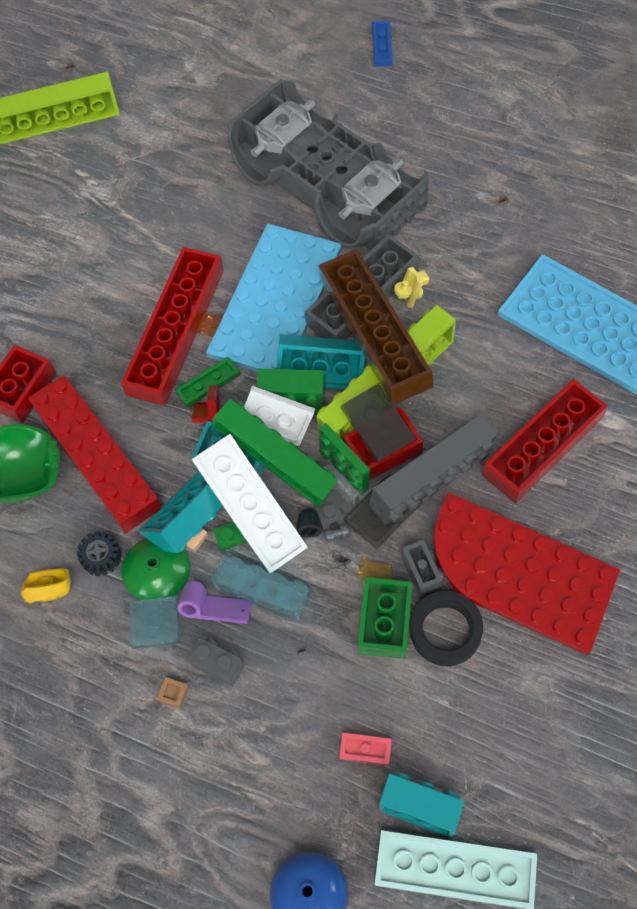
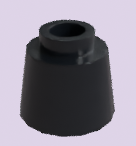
(308, 524)

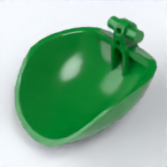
(26, 463)

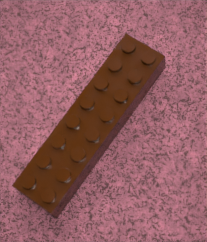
(376, 327)

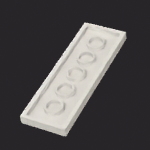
(249, 503)

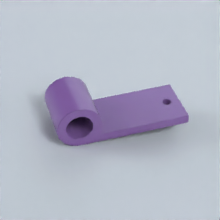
(196, 604)

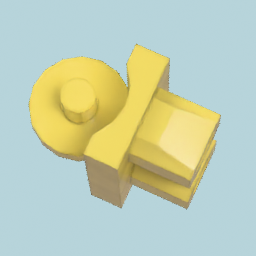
(411, 286)

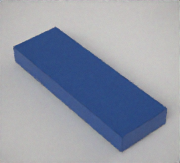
(382, 43)

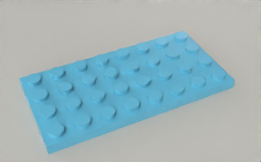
(272, 297)
(577, 320)

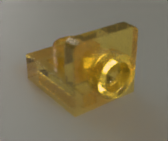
(374, 570)

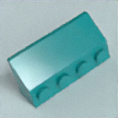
(338, 358)
(182, 516)

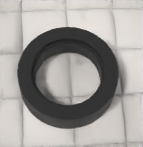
(452, 600)

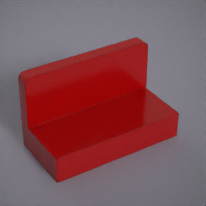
(207, 410)

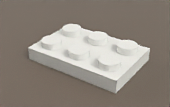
(280, 413)

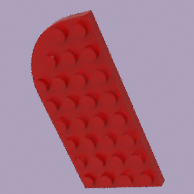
(522, 573)

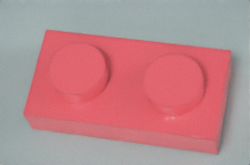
(365, 749)

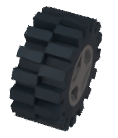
(92, 549)

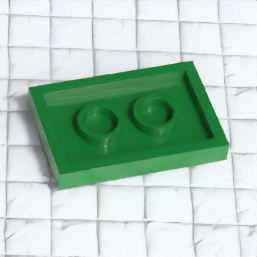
(343, 459)

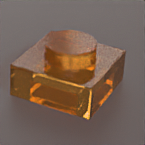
(209, 324)

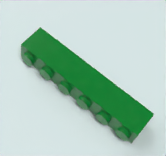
(274, 452)

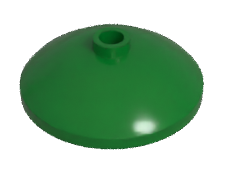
(160, 581)

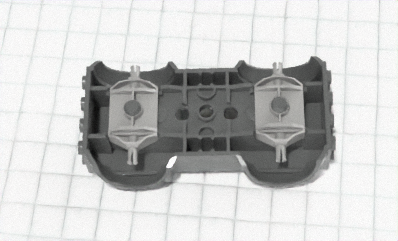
(352, 207)

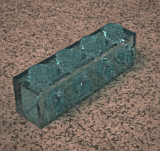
(261, 587)

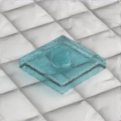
(154, 622)

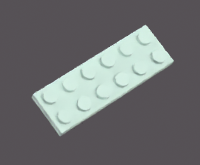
(456, 870)

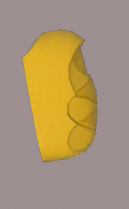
(46, 585)

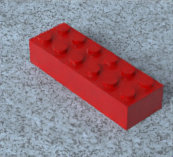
(544, 440)

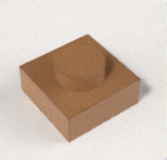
(172, 693)

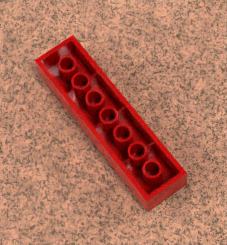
(172, 326)
(95, 454)

